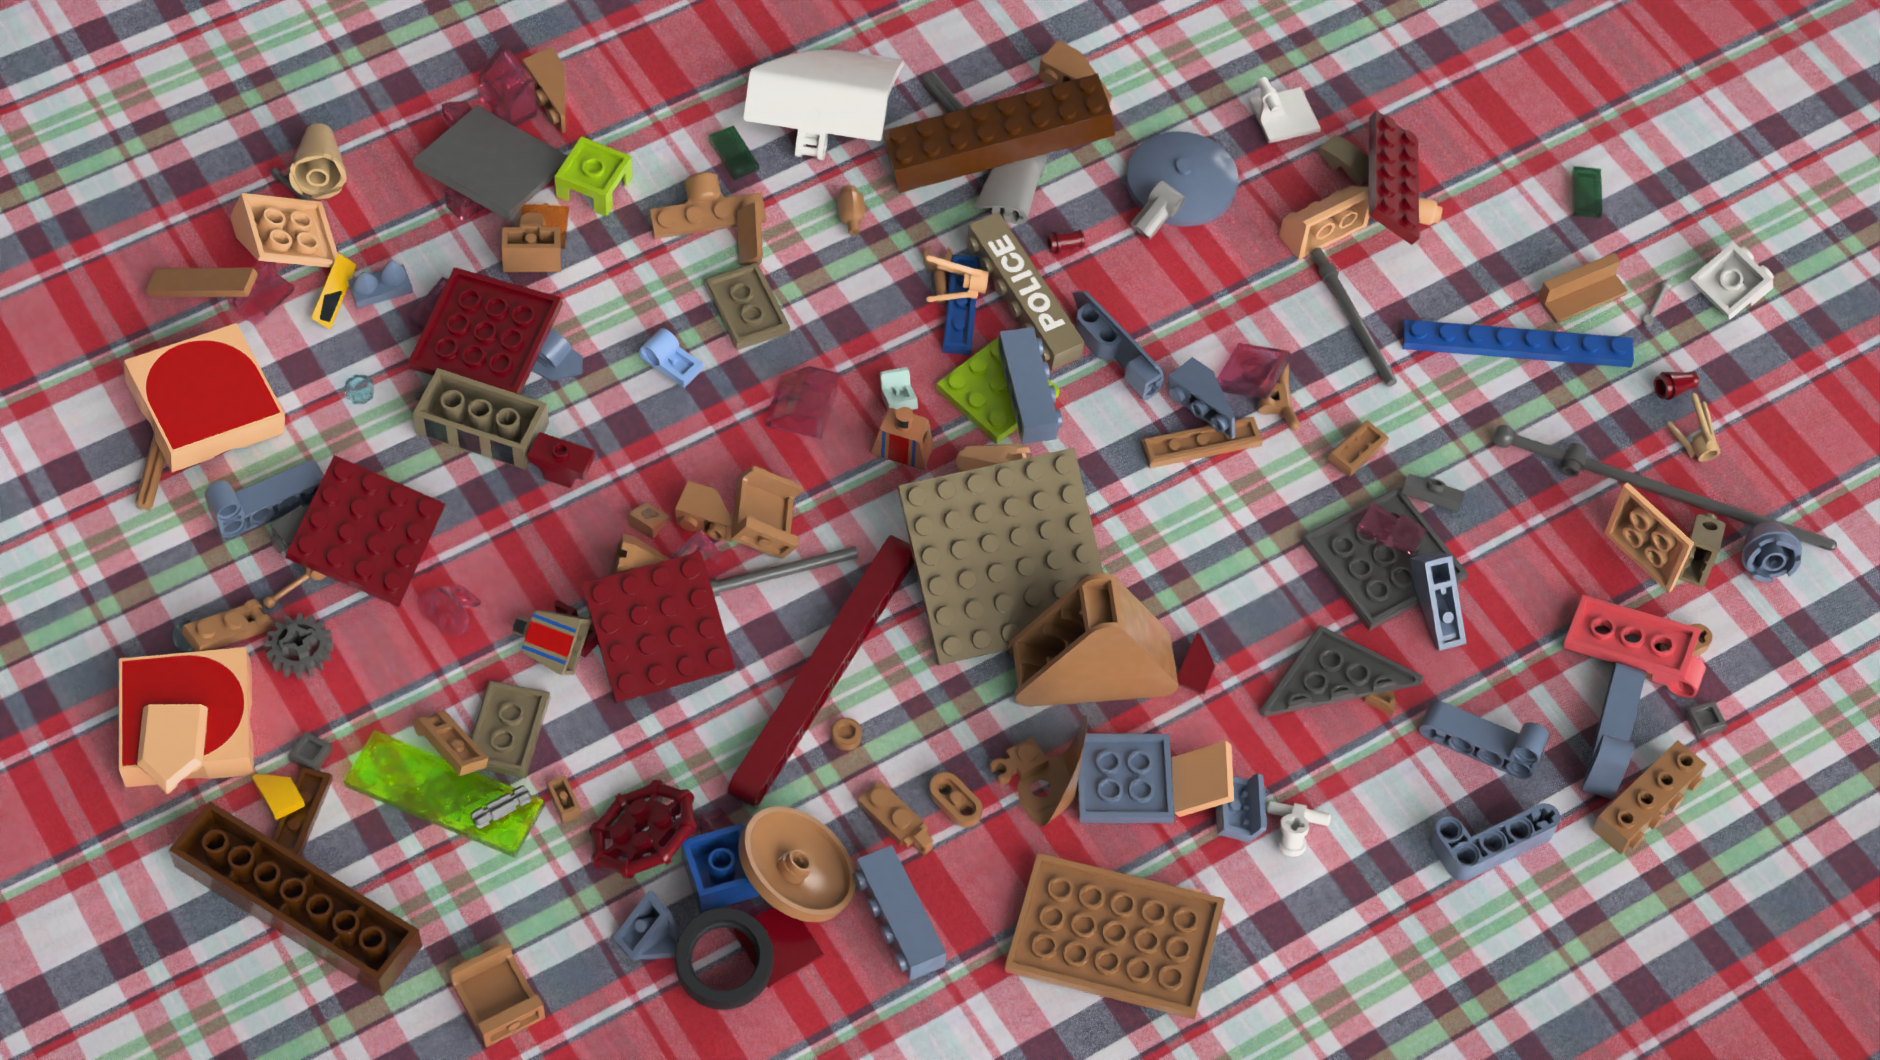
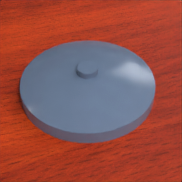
(1191, 166)

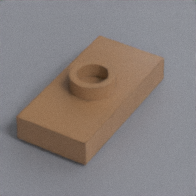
(1358, 448)

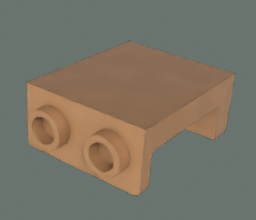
(765, 512)
(496, 994)

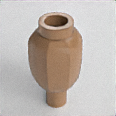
(851, 208)

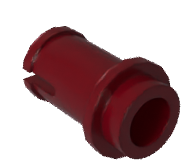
(1064, 241)

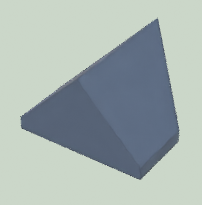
(649, 930)

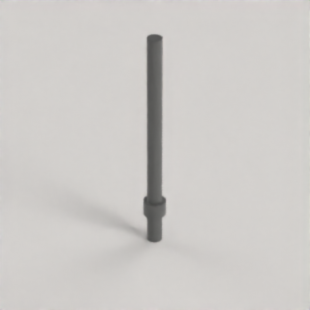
(1330, 274)
(783, 570)

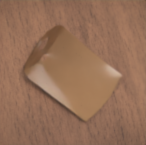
(1063, 778)

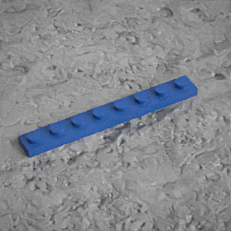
(1518, 343)

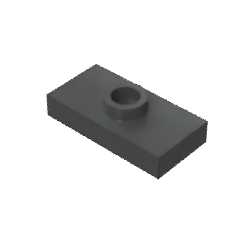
(1433, 492)

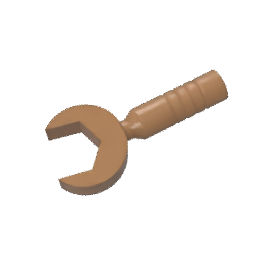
(939, 275)

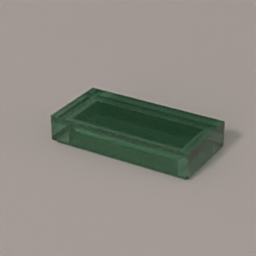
(733, 152)
(1587, 192)

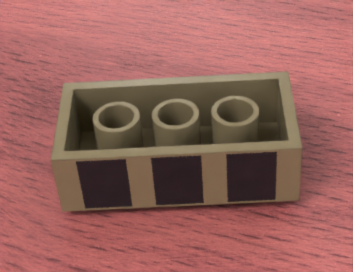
(480, 418)

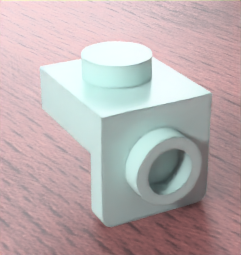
(897, 389)

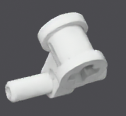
(1295, 825)

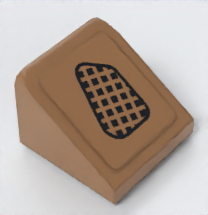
(648, 519)

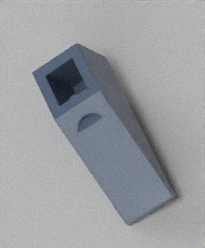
(1200, 392)

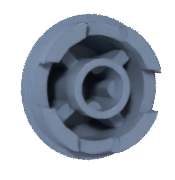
(1771, 552)

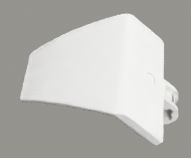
(823, 96)

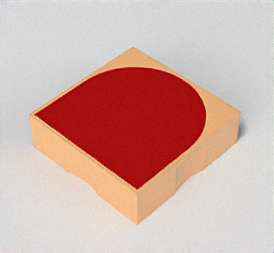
(204, 397)
(209, 678)

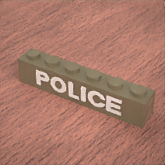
(1024, 289)

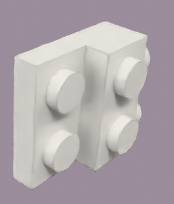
(1733, 280)

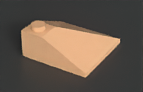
(284, 230)
(1648, 537)

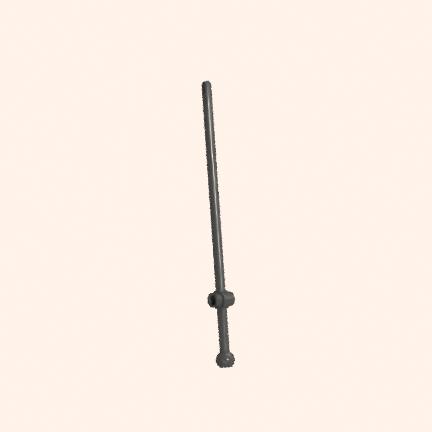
(1575, 460)

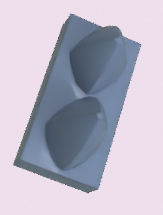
(380, 285)

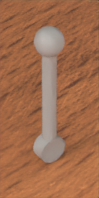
(1648, 319)

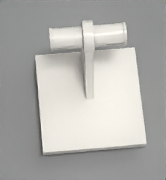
(1283, 113)

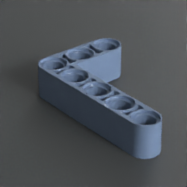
(1611, 745)

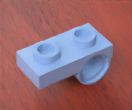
(666, 356)

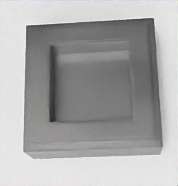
(1705, 719)
(310, 752)

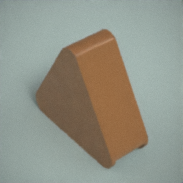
(1093, 649)

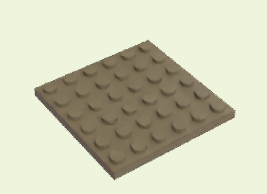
(997, 548)

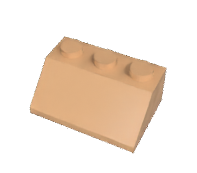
(1326, 221)

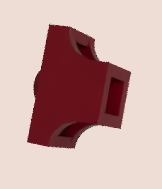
(560, 459)

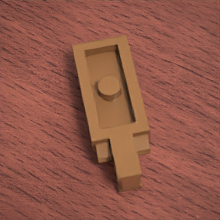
(895, 818)

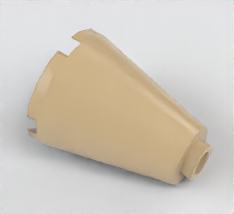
(318, 164)

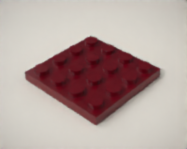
(486, 330)
(365, 531)
(658, 627)

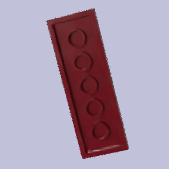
(1393, 177)

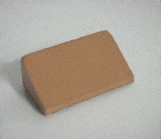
(750, 234)

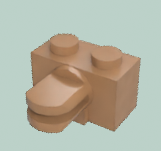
(531, 246)

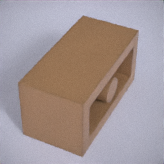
(563, 799)

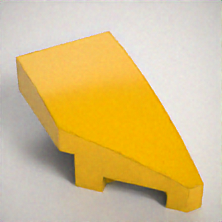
(279, 794)

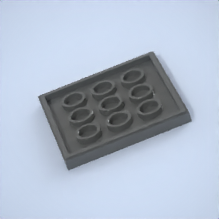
(491, 162)
(1368, 573)

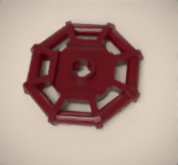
(629, 840)

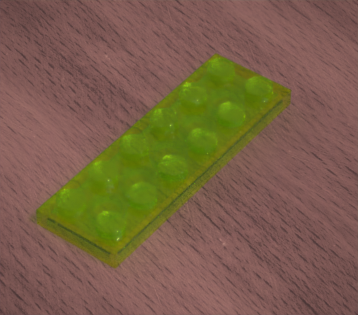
(436, 793)

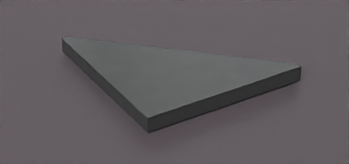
(1335, 671)

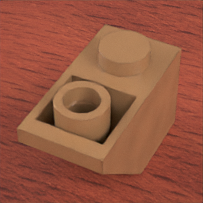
(703, 510)

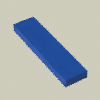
(960, 312)

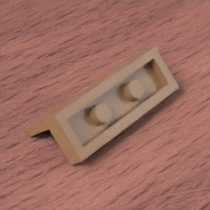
(1582, 289)

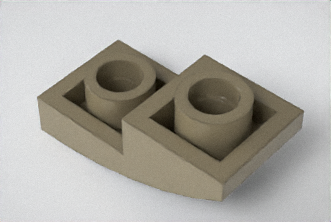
(1343, 153)

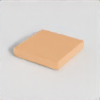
(1202, 778)

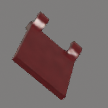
(791, 944)

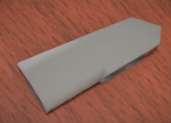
(1012, 189)

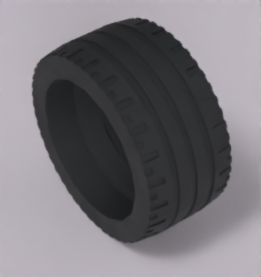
(712, 920)

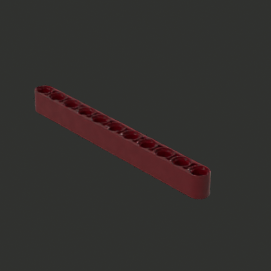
(821, 672)

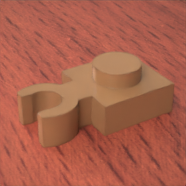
(1021, 759)

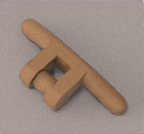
(1283, 405)

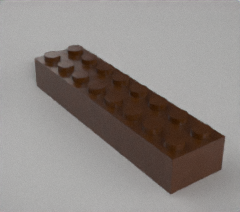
(998, 133)
(296, 898)

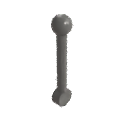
(277, 175)

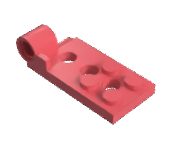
(1671, 668)

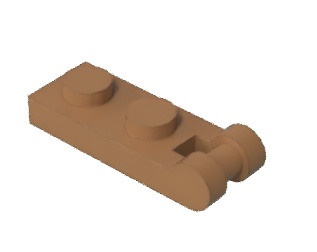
(227, 627)
(451, 742)

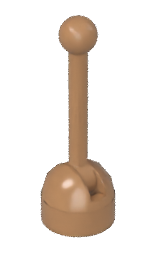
(270, 601)

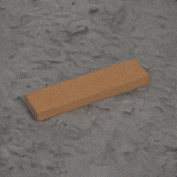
(201, 282)
(1199, 443)

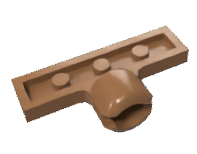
(703, 211)

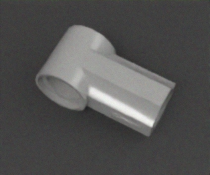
(1161, 204)

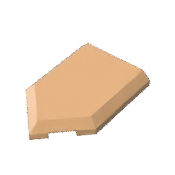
(172, 742)

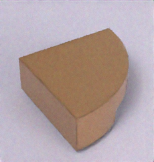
(1383, 701)

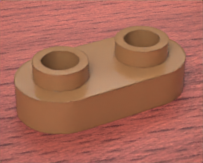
(958, 799)

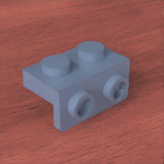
(1246, 815)

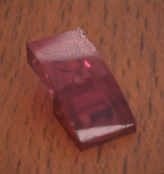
(1387, 529)

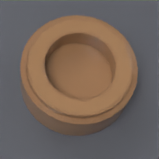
(846, 734)

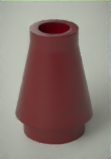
(1672, 384)

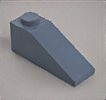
(1439, 598)

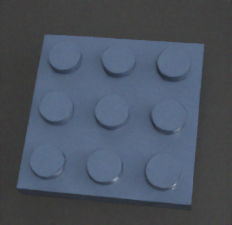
(1126, 779)

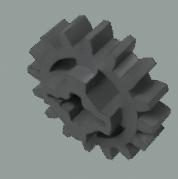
(299, 646)

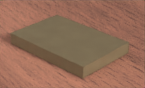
(747, 306)
(510, 727)

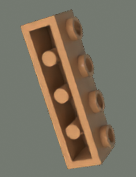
(1650, 797)

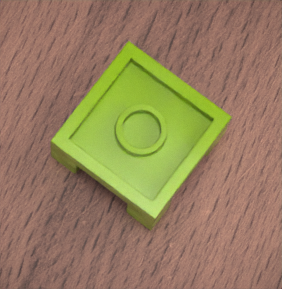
(593, 172)

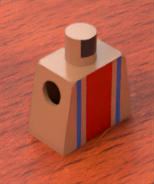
(904, 438)

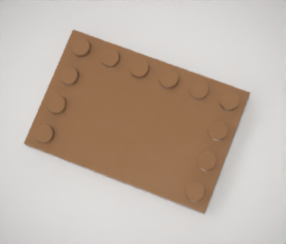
(1115, 935)

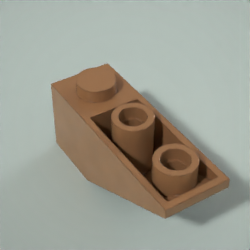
(1065, 64)
(549, 84)

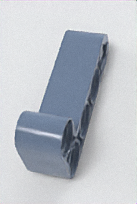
(262, 501)
(1485, 740)
(1498, 837)

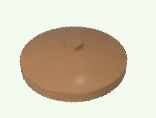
(796, 864)

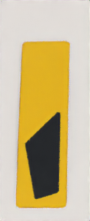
(334, 291)

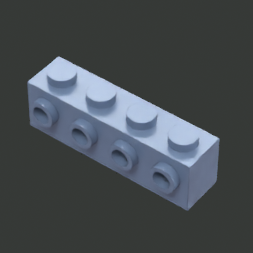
(1028, 385)
(900, 913)

